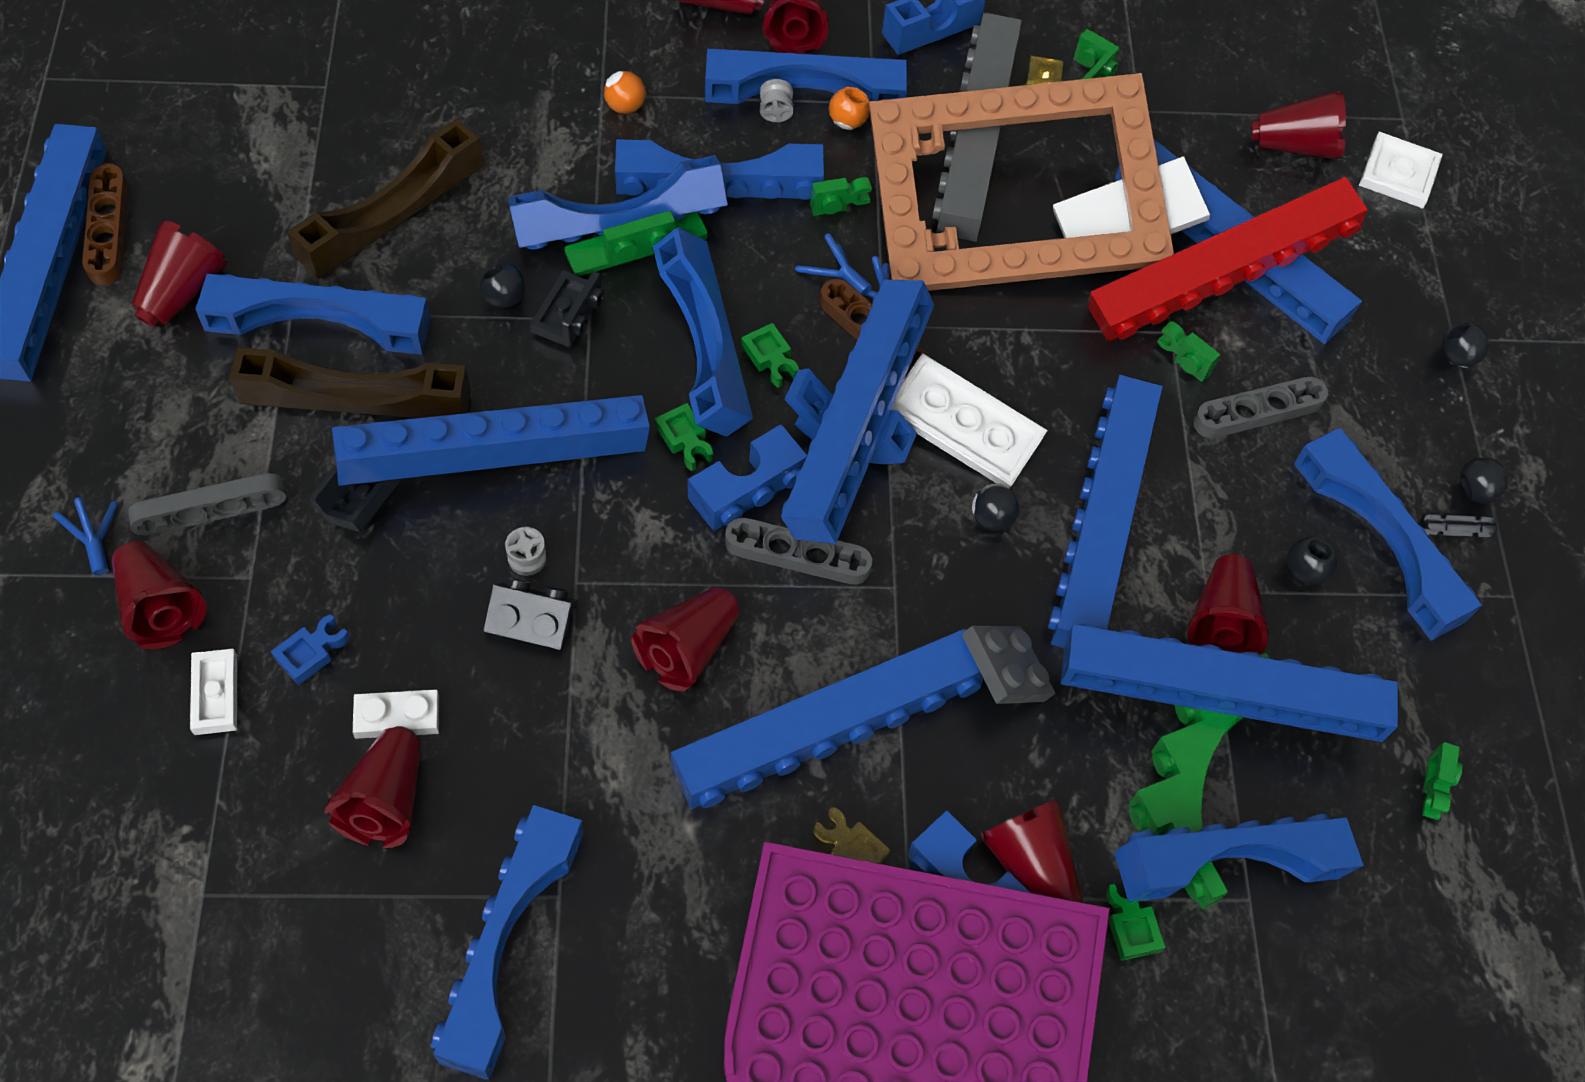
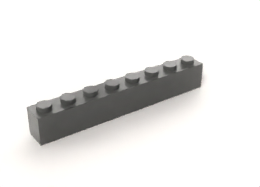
(975, 148)

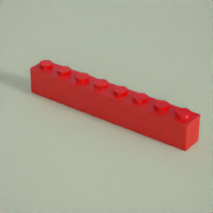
(1227, 259)

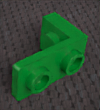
(1097, 55)

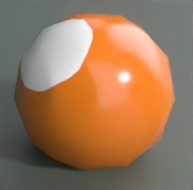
(624, 92)
(849, 108)

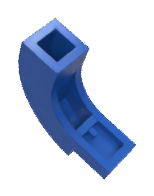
(810, 400)

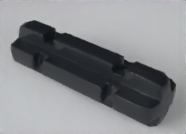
(1458, 524)

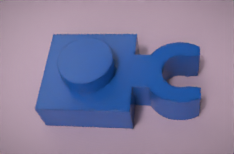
(306, 652)

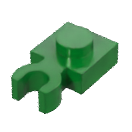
(835, 194)
(771, 351)
(1192, 352)
(682, 433)
(1441, 773)
(1133, 928)

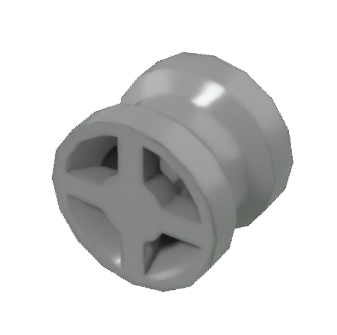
(776, 100)
(526, 541)

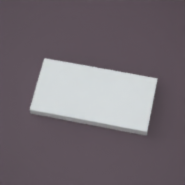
(1106, 209)
(967, 421)

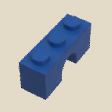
(911, 25)
(726, 496)
(943, 849)

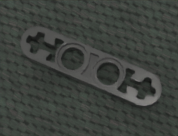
(1258, 402)
(206, 504)
(796, 557)

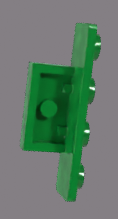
(628, 241)

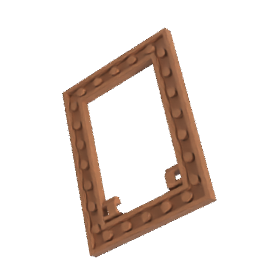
(911, 245)

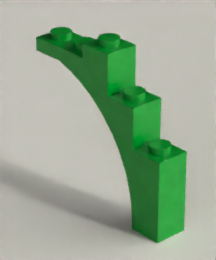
(1178, 799)

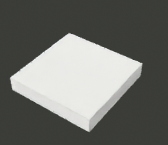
(1401, 170)

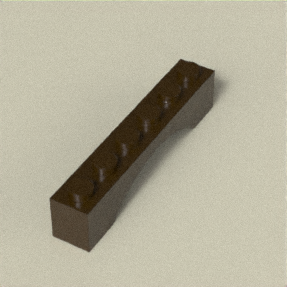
(336, 235)
(281, 381)

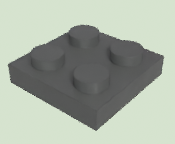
(1008, 664)

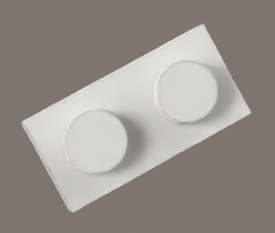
(213, 691)
(387, 710)

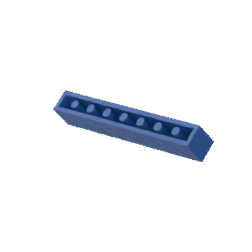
(45, 245)
(1297, 289)
(858, 412)
(489, 439)
(1108, 507)
(1230, 682)
(825, 720)

